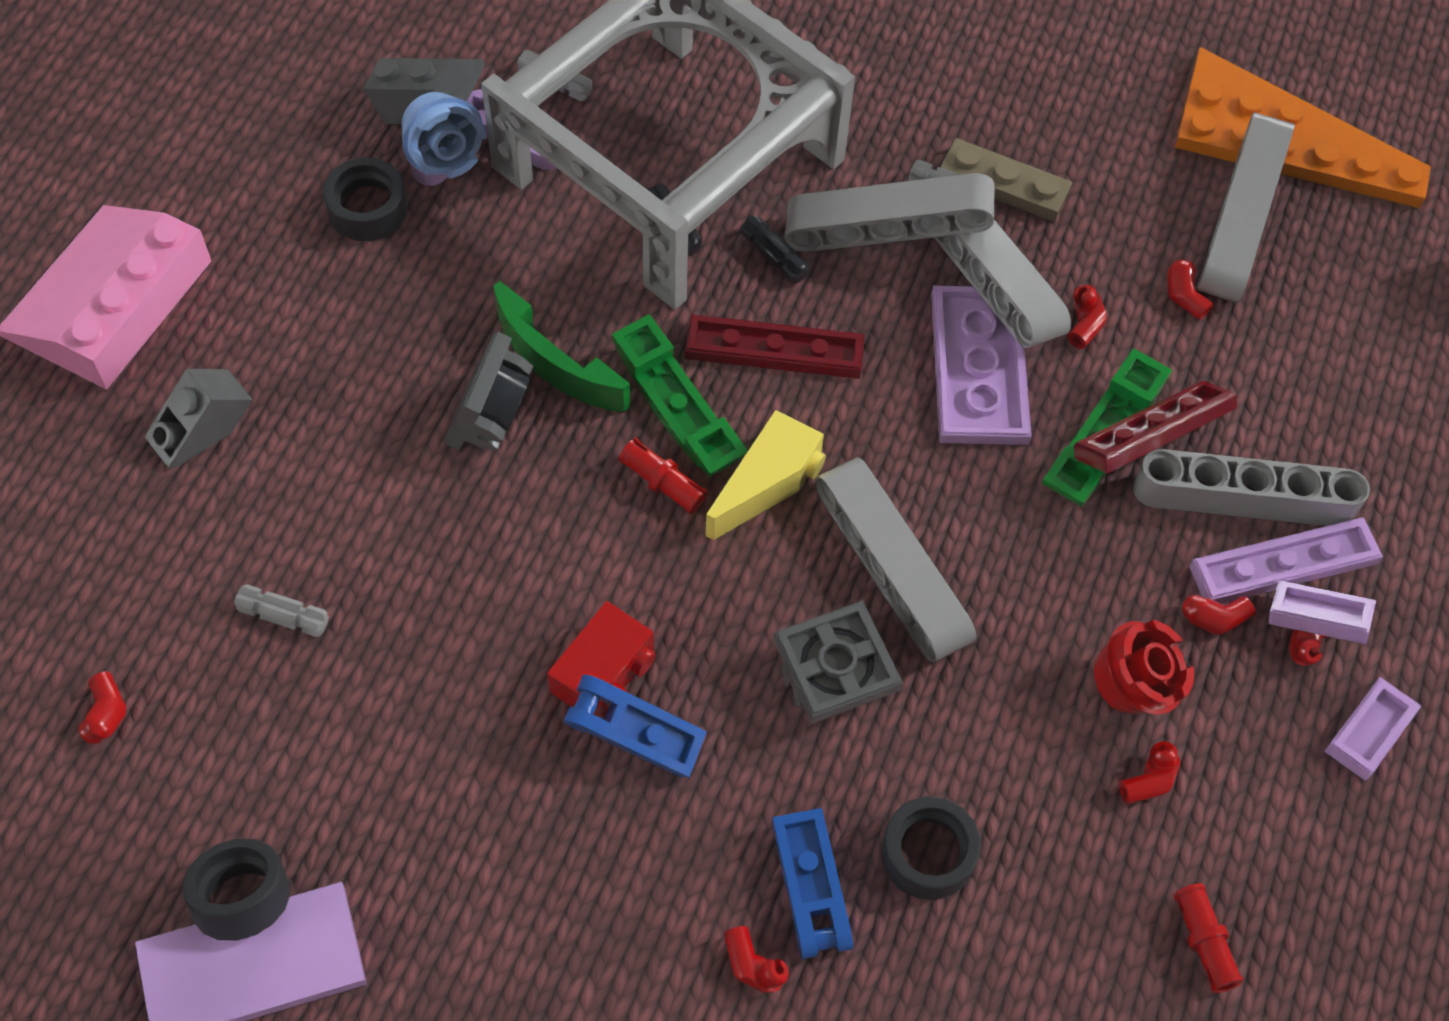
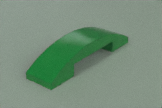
(592, 385)
(1129, 392)
(675, 399)

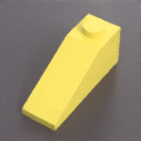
(768, 474)

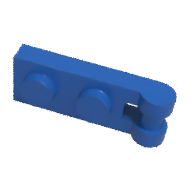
(636, 727)
(811, 881)

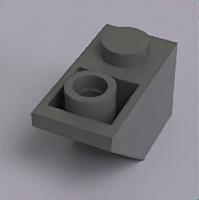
(197, 414)

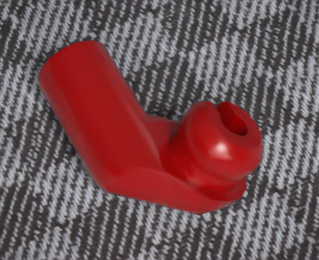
(1182, 289)
(1090, 315)
(1216, 617)
(1305, 647)
(106, 712)
(1157, 776)
(751, 968)

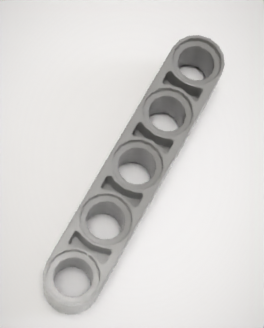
(1245, 208)
(890, 212)
(1009, 285)
(1270, 480)
(895, 560)

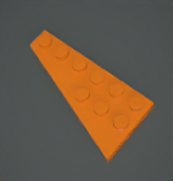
(1321, 145)

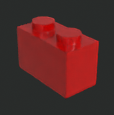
(607, 648)

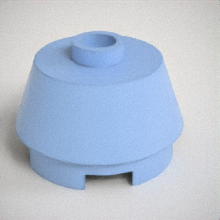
(442, 134)

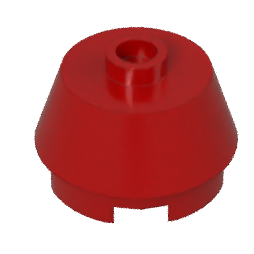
(1143, 669)

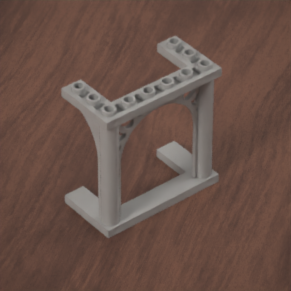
(809, 112)

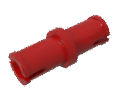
(663, 476)
(1208, 938)

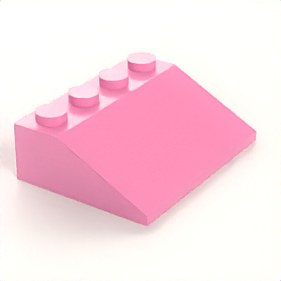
(108, 291)

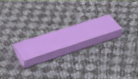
(1288, 559)

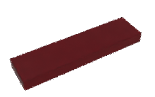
(774, 346)
(1155, 426)

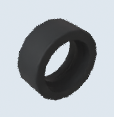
(358, 174)
(947, 814)
(246, 916)

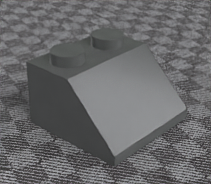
(401, 80)

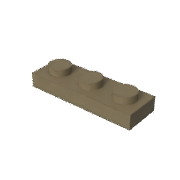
(1014, 181)

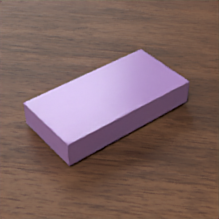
(1322, 612)
(1372, 729)

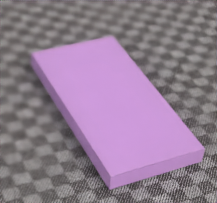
(977, 372)
(292, 962)

